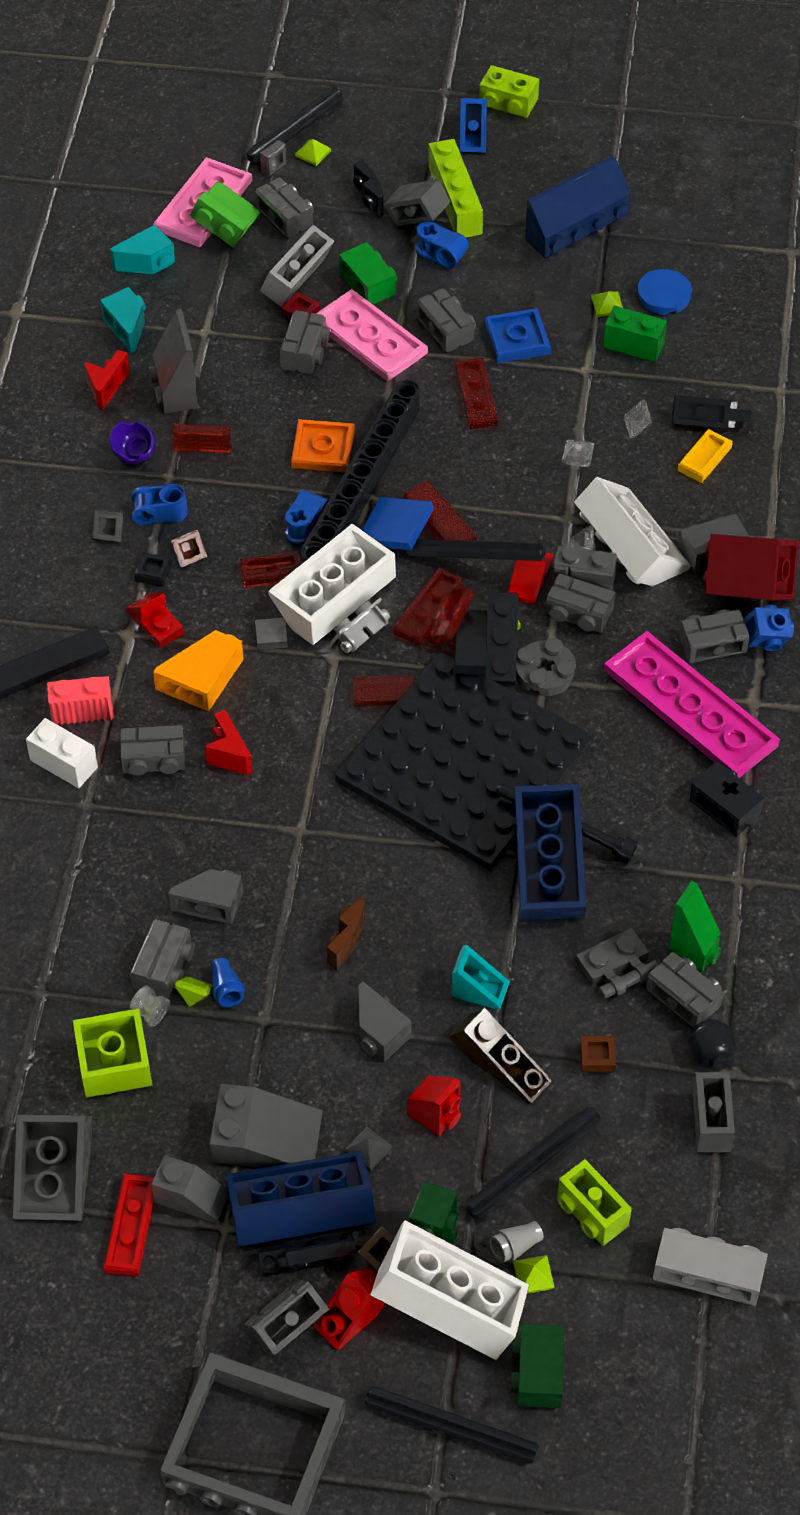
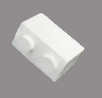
(61, 753)

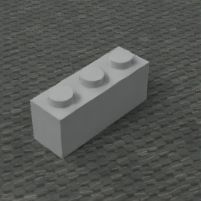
(297, 265)
(710, 1266)

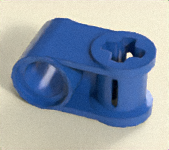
(441, 246)
(162, 504)
(303, 516)

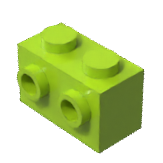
(509, 91)
(593, 1202)

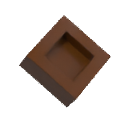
(598, 1054)

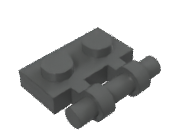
(612, 957)

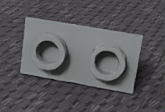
(351, 632)

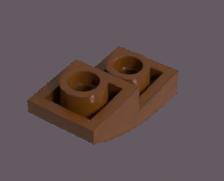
(350, 929)

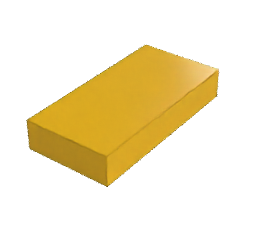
(704, 456)

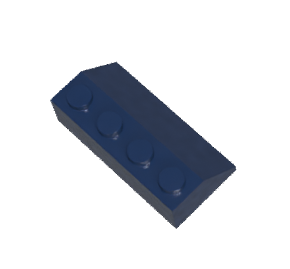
(577, 207)
(300, 1198)

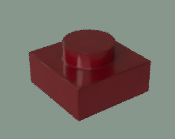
(300, 303)

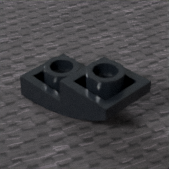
(368, 183)

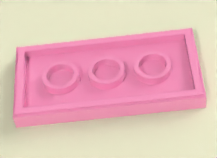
(176, 218)
(372, 335)

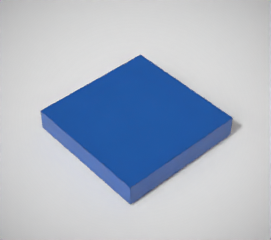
(517, 335)
(398, 522)

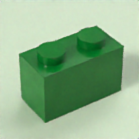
(367, 273)
(634, 333)

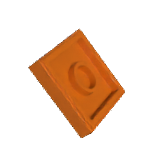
(322, 446)

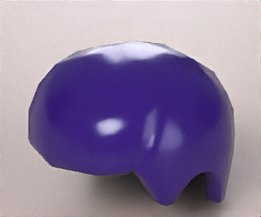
(132, 442)

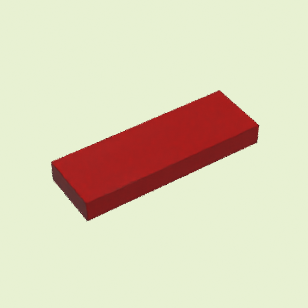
(130, 1226)

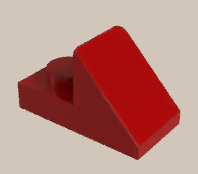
(107, 380)
(529, 578)
(156, 619)
(229, 748)

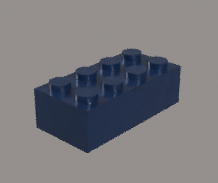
(550, 852)

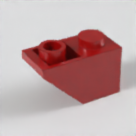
(436, 1103)
(350, 1308)

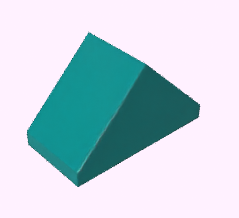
(478, 980)

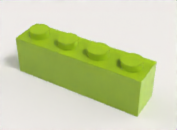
(448, 167)

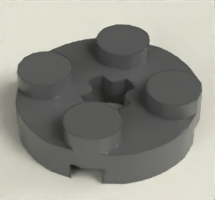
(550, 653)

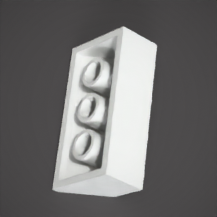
(630, 533)
(333, 583)
(450, 1290)

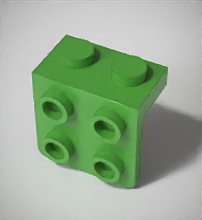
(224, 213)

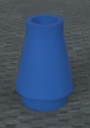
(227, 986)

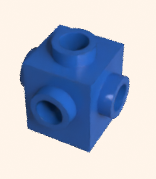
(769, 627)

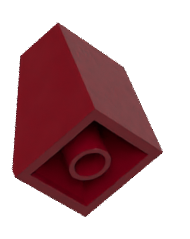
(751, 567)

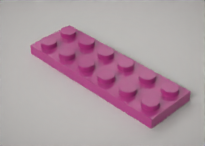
(691, 704)

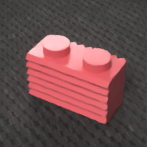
(80, 700)

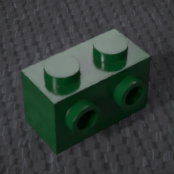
(436, 1212)
(540, 1365)

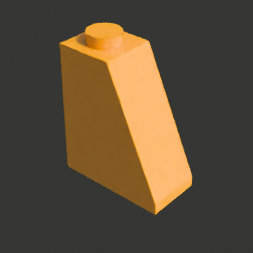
(200, 670)

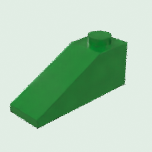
(694, 929)

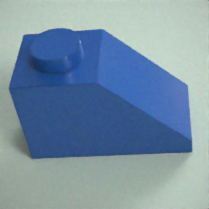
(473, 125)

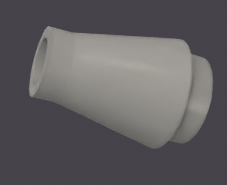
(514, 1241)

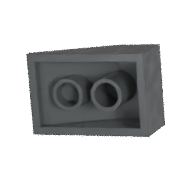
(174, 368)
(262, 1128)
(51, 1166)

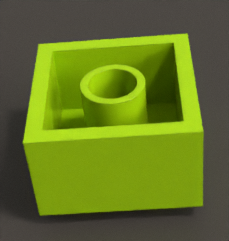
(112, 1053)

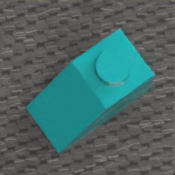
(143, 253)
(124, 316)

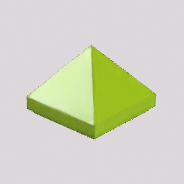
(313, 152)
(604, 302)
(193, 990)
(534, 1272)

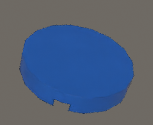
(664, 291)

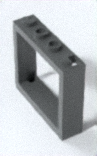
(271, 1388)

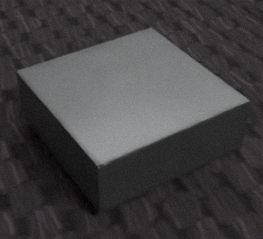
(273, 158)
(271, 633)

